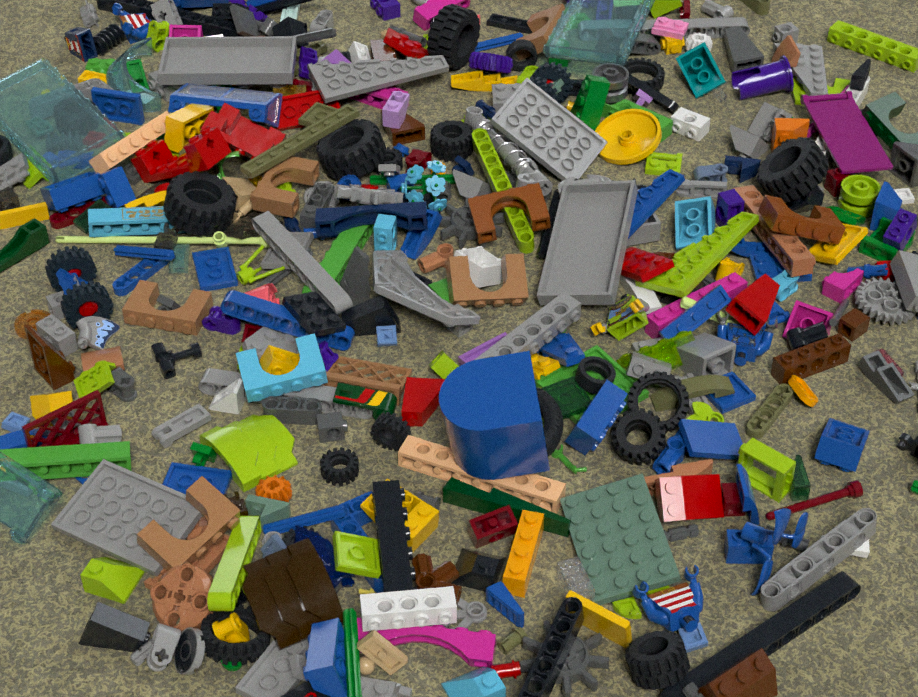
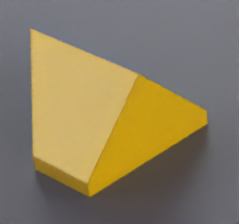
(46, 403)

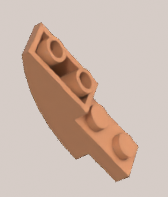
(700, 467)

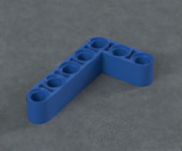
(352, 524)

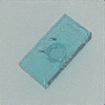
(180, 263)

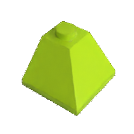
(110, 578)

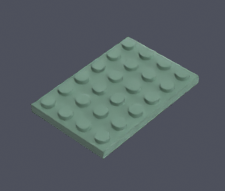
(620, 539)

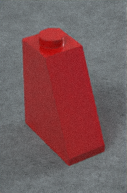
(420, 399)

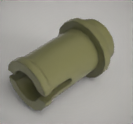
(512, 640)

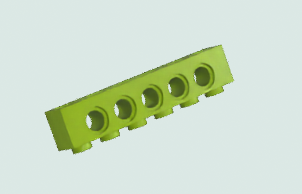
(874, 45)

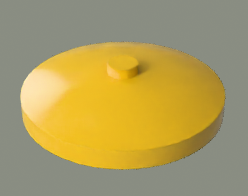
(630, 136)

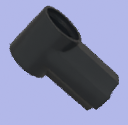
(801, 337)

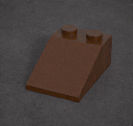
(48, 360)

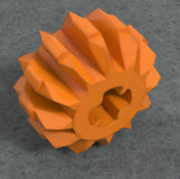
(274, 488)

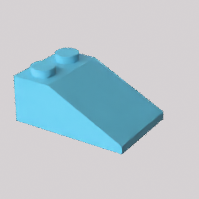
(693, 220)

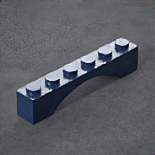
(339, 219)

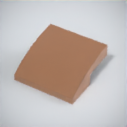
(789, 49)
(110, 355)

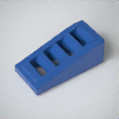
(502, 600)

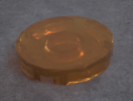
(24, 319)

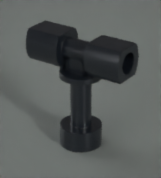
(167, 359)

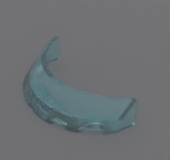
(120, 79)

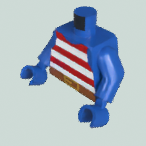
(134, 25)
(674, 606)

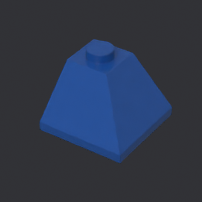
(885, 206)

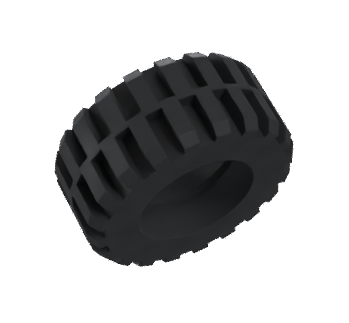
(454, 35)
(351, 149)
(793, 169)
(199, 203)

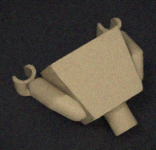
(242, 189)

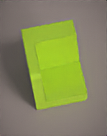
(443, 364)

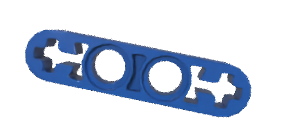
(124, 284)

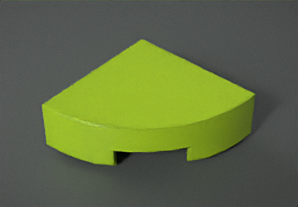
(627, 607)

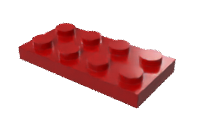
(296, 105)
(644, 265)

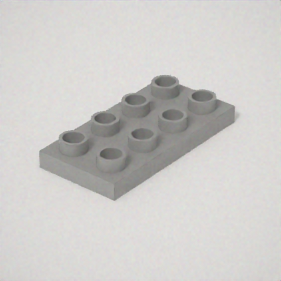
(228, 61)
(588, 242)

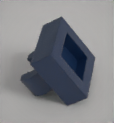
(463, 166)

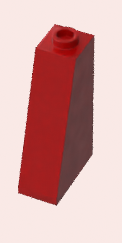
(754, 303)

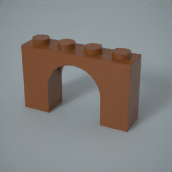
(527, 198)
(820, 226)

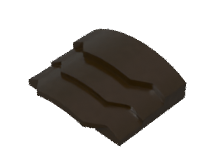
(290, 593)

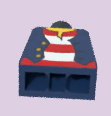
(81, 43)

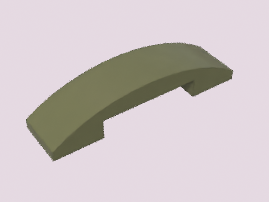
(695, 386)

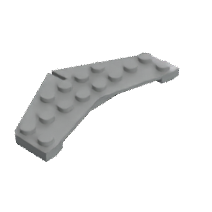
(397, 282)

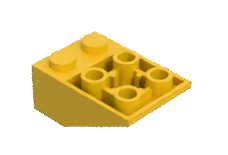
(421, 517)

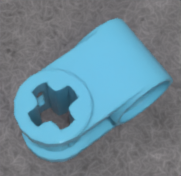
(787, 284)

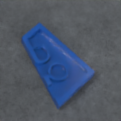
(563, 349)

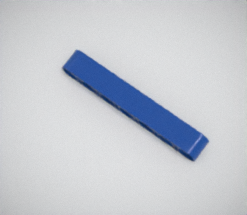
(276, 317)

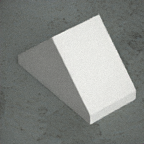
(229, 399)

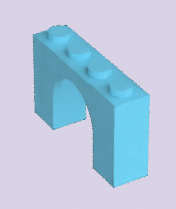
(307, 373)

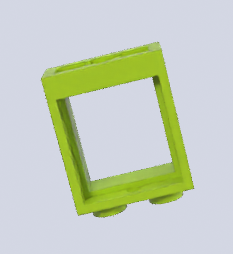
(772, 487)

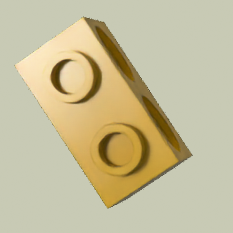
(278, 361)

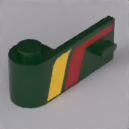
(366, 398)

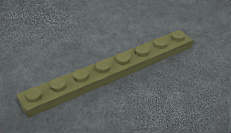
(299, 141)

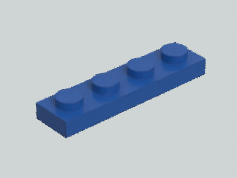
(697, 313)

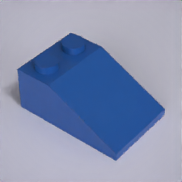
(841, 445)

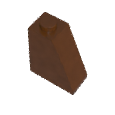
(409, 132)

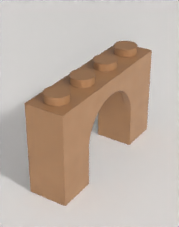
(541, 27)
(278, 201)
(465, 293)
(186, 319)
(219, 514)

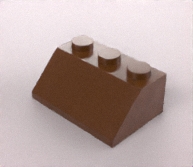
(746, 678)

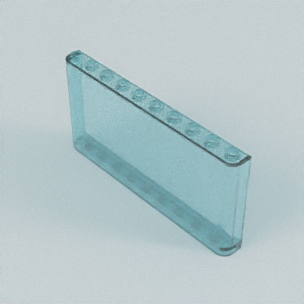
(598, 30)
(53, 121)

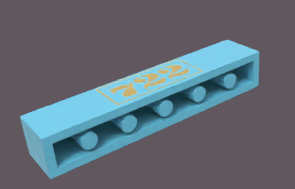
(127, 221)

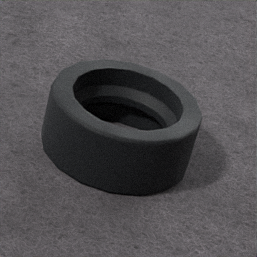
(522, 44)
(598, 365)

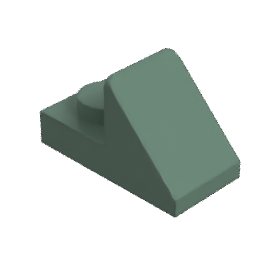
(268, 509)

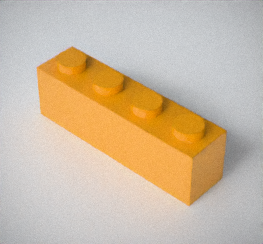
(523, 552)

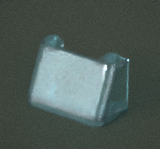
(24, 499)

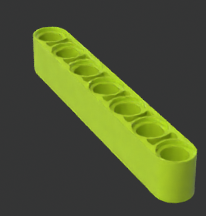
(230, 572)

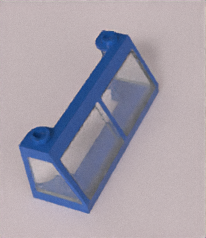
(262, 105)

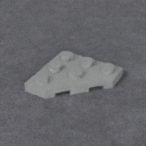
(267, 336)

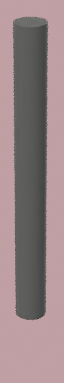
(839, 312)

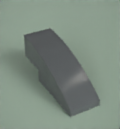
(885, 377)

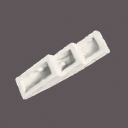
(638, 292)

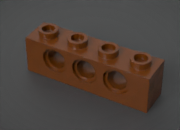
(811, 358)

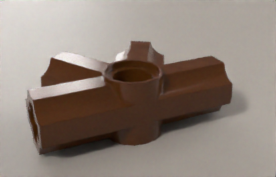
(439, 577)

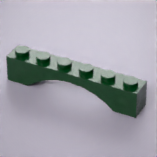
(26, 241)

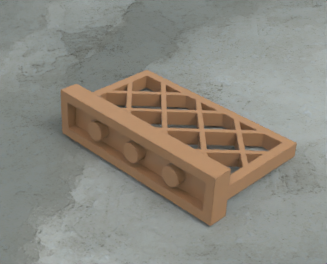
(395, 385)

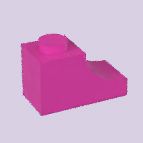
(841, 285)

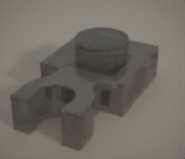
(167, 239)

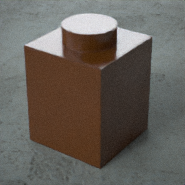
(853, 324)

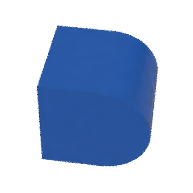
(494, 417)

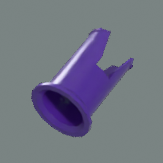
(763, 79)

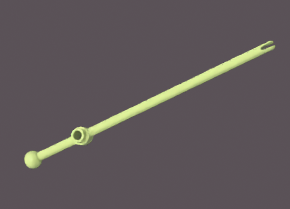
(219, 240)

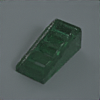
(800, 484)

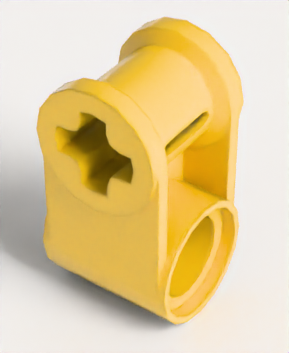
(728, 267)
(231, 629)

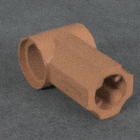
(436, 259)

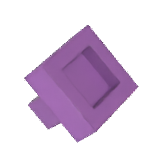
(642, 98)

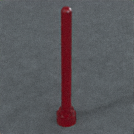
(852, 489)

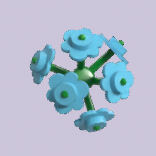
(431, 185)

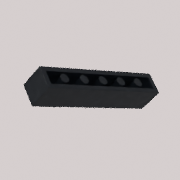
(393, 536)

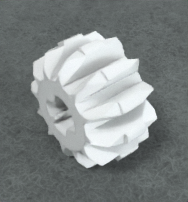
(697, 39)

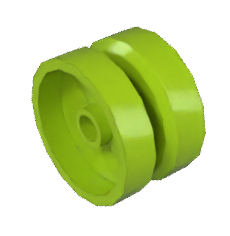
(859, 194)

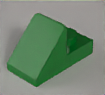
(137, 72)

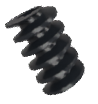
(108, 38)

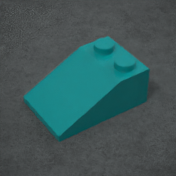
(700, 70)

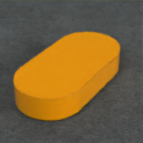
(803, 390)

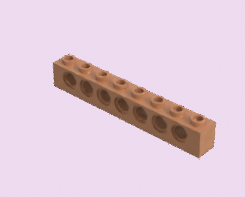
(786, 248)

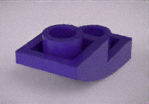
(307, 56)

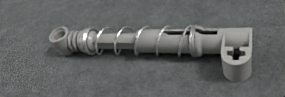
(525, 168)

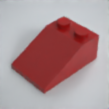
(689, 498)

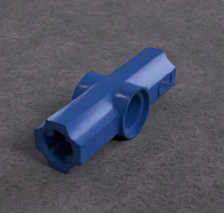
(671, 455)

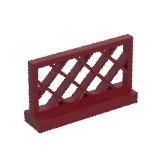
(69, 435)

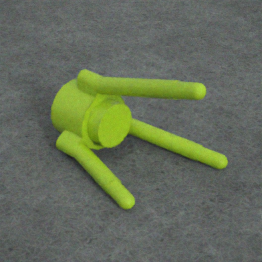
(248, 275)

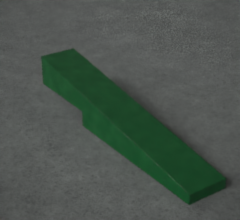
(475, 499)

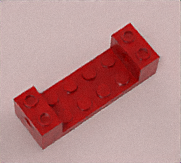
(201, 154)

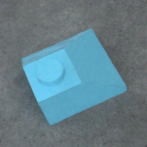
(477, 683)

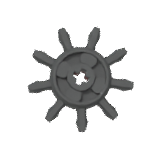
(461, 225)
(576, 664)

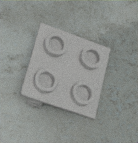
(763, 123)

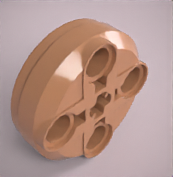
(183, 598)

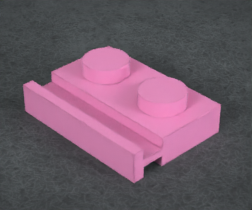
(670, 28)

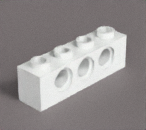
(408, 608)

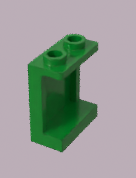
(874, 246)

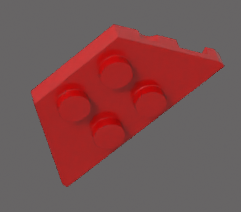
(404, 45)

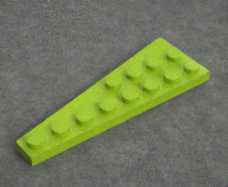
(700, 258)

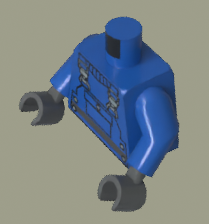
(747, 344)

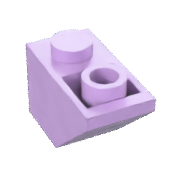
(395, 109)

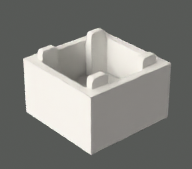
(483, 266)

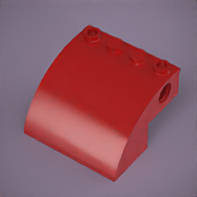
(243, 133)

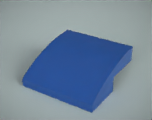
(746, 494)

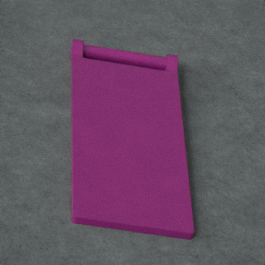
(846, 133)

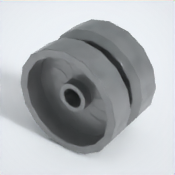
(617, 76)

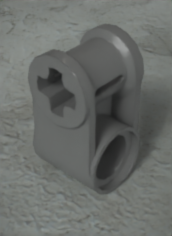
(123, 385)

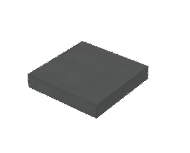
(244, 21)

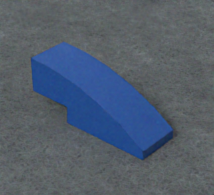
(418, 240)

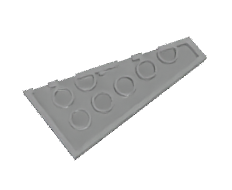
(810, 69)

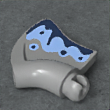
(95, 332)

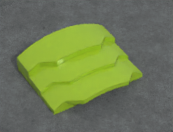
(252, 448)

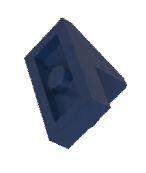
(742, 166)

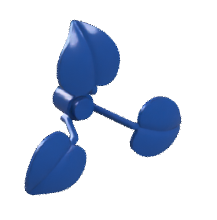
(758, 535)

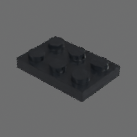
(313, 314)

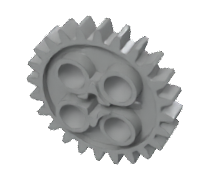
(882, 301)

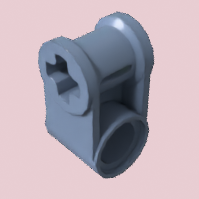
(711, 172)

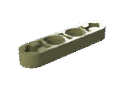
(772, 412)

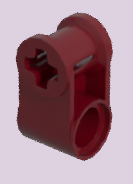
(419, 158)

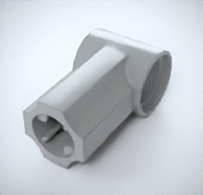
(716, 10)
(99, 434)

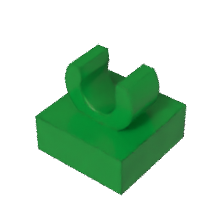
(202, 454)

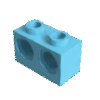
(385, 232)

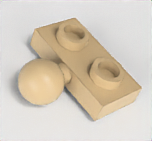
(379, 652)

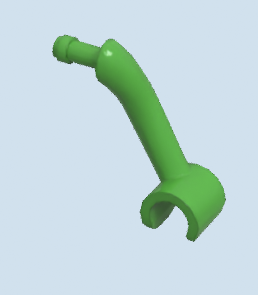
(559, 454)

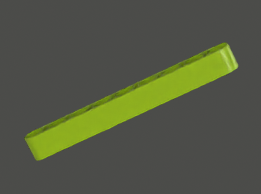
(499, 182)

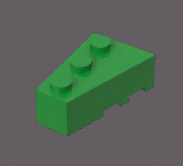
(591, 100)

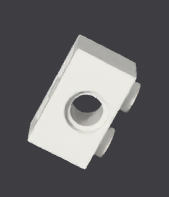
(690, 124)

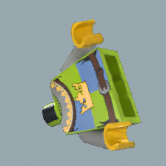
(624, 317)

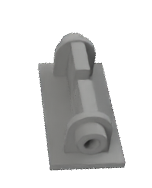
(89, 15)

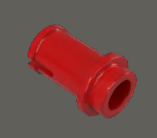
(508, 669)

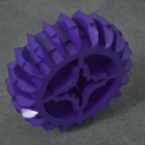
(490, 62)

